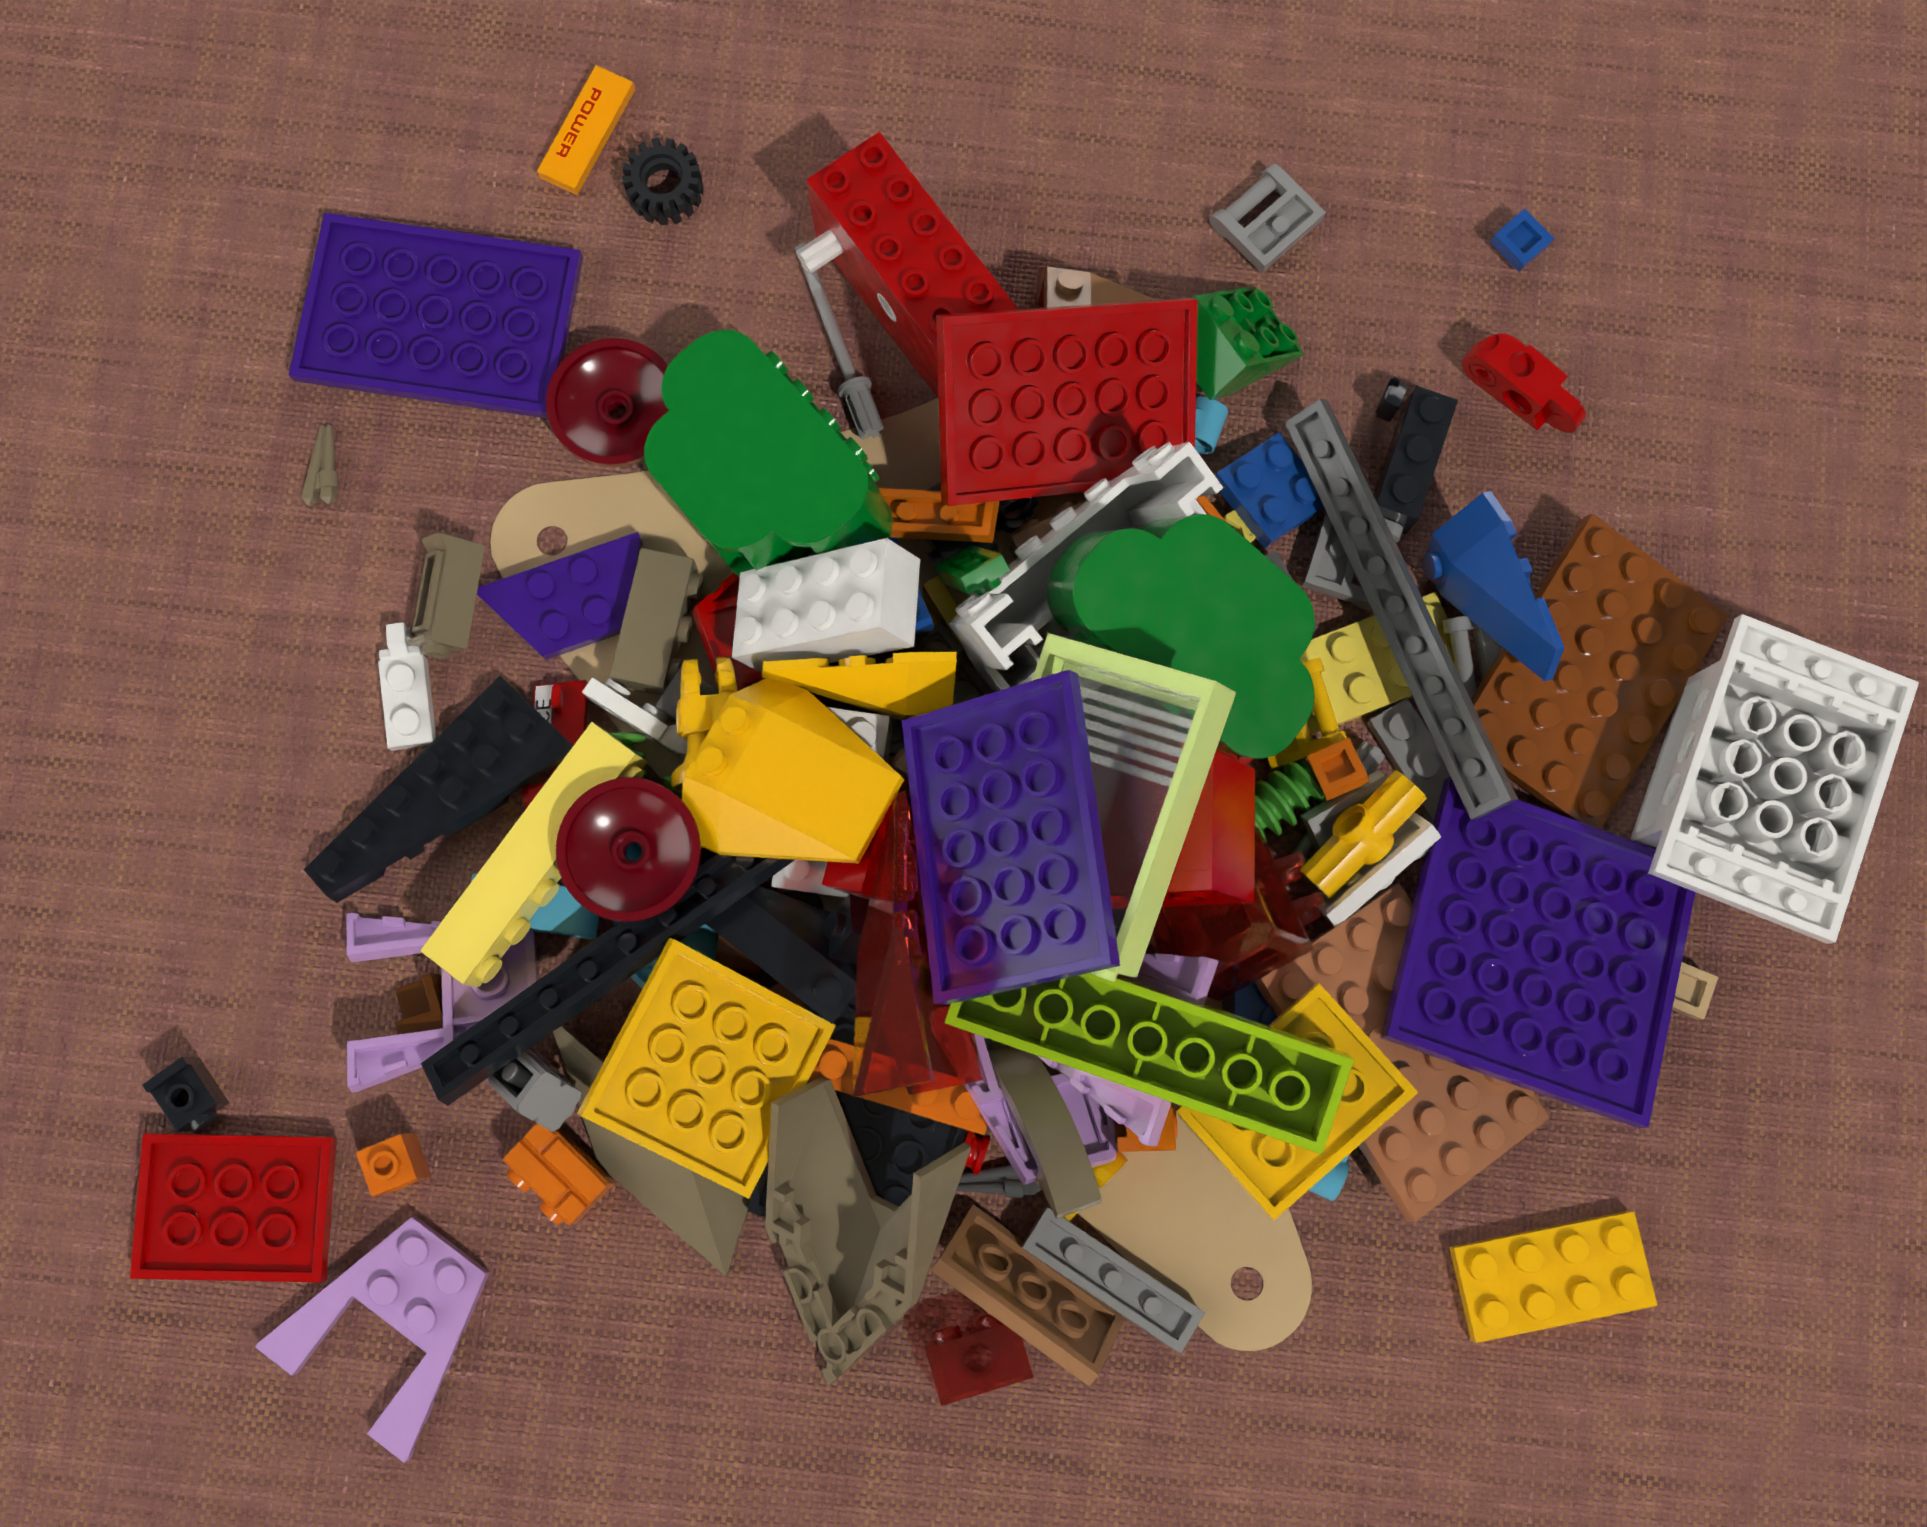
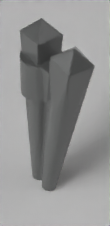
(997, 1181)

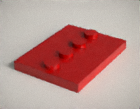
(233, 1208)

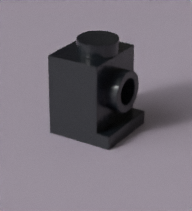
(203, 1091)

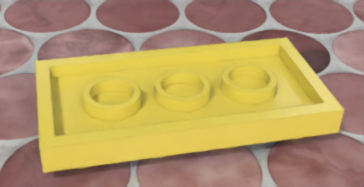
(1362, 668)

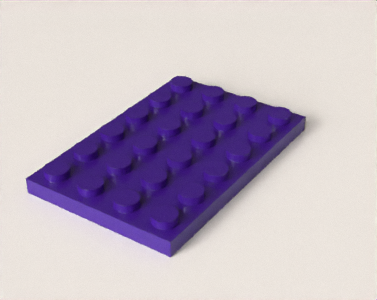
(435, 315)
(1009, 841)

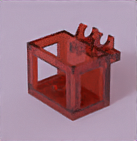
(1245, 936)

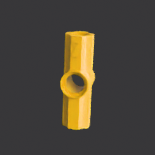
(1363, 834)

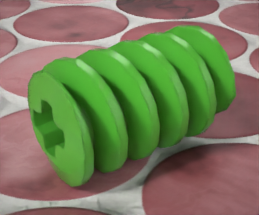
(1285, 795)

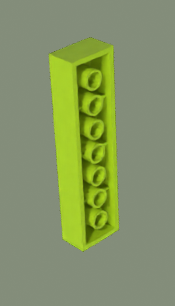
(1172, 1051)

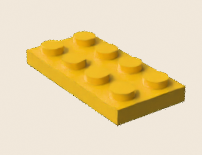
(1552, 1276)

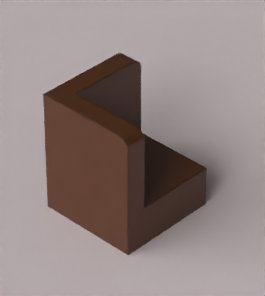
(421, 1005)

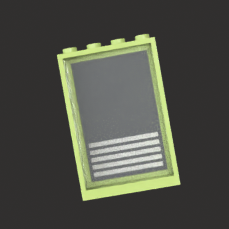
(1149, 757)

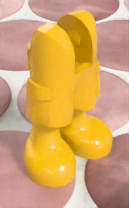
(698, 712)

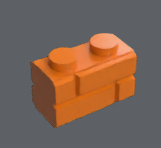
(557, 1173)

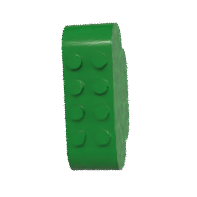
(759, 459)
(1200, 604)

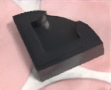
(1391, 398)

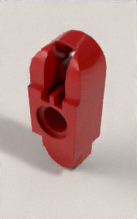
(1523, 382)

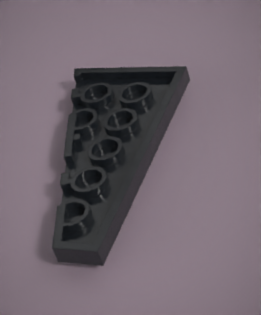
(453, 783)

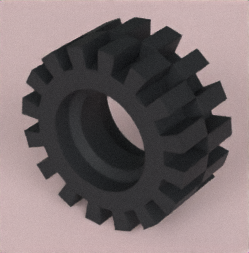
(657, 159)

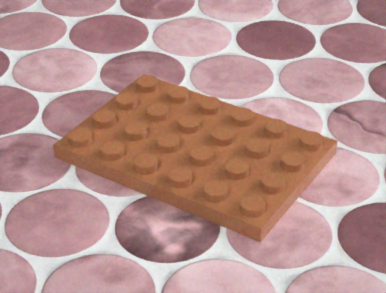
(1459, 1115)

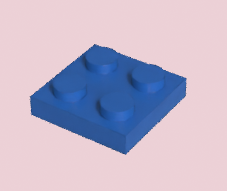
(1270, 490)

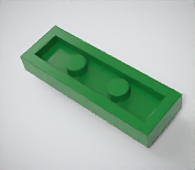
(973, 570)

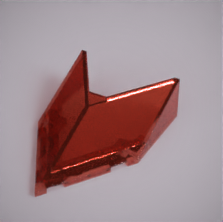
(897, 1024)

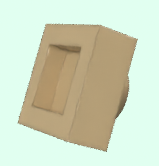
(1694, 992)

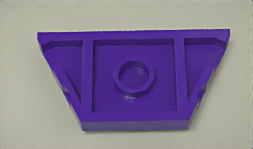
(570, 598)

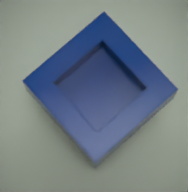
(1522, 240)

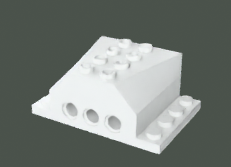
(1775, 777)

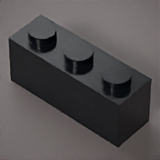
(1413, 456)

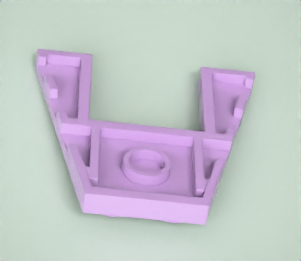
(463, 1005)
(1140, 1112)
(1091, 1121)
(418, 1288)

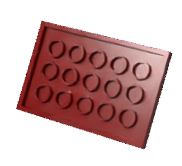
(1061, 395)

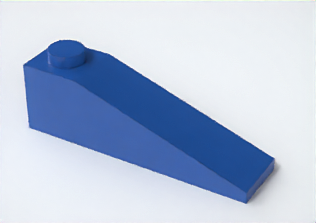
(1486, 580)

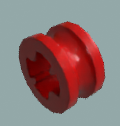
(977, 1151)

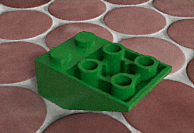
(1239, 340)

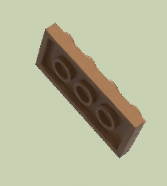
(1028, 1296)

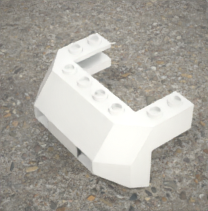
(1005, 621)

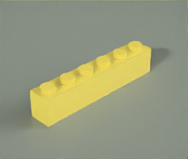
(524, 866)

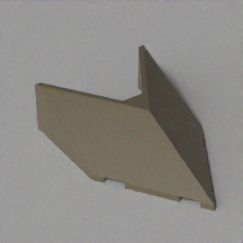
(688, 1203)
(847, 1250)

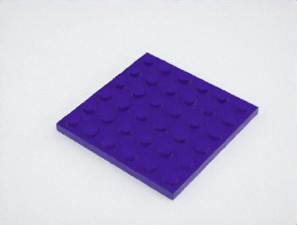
(1542, 957)

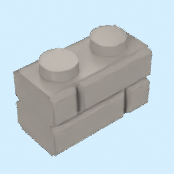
(536, 1090)

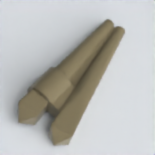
(322, 471)

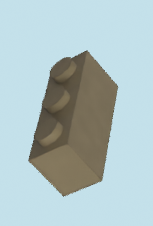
(656, 621)

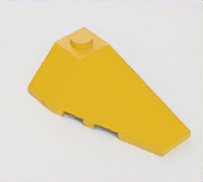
(898, 688)

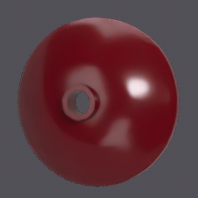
(594, 384)
(595, 842)

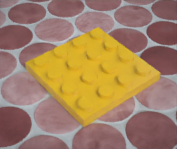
(703, 1066)

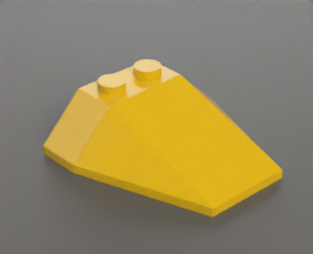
(786, 780)

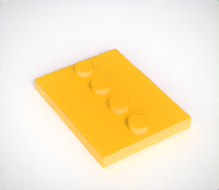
(1282, 1172)

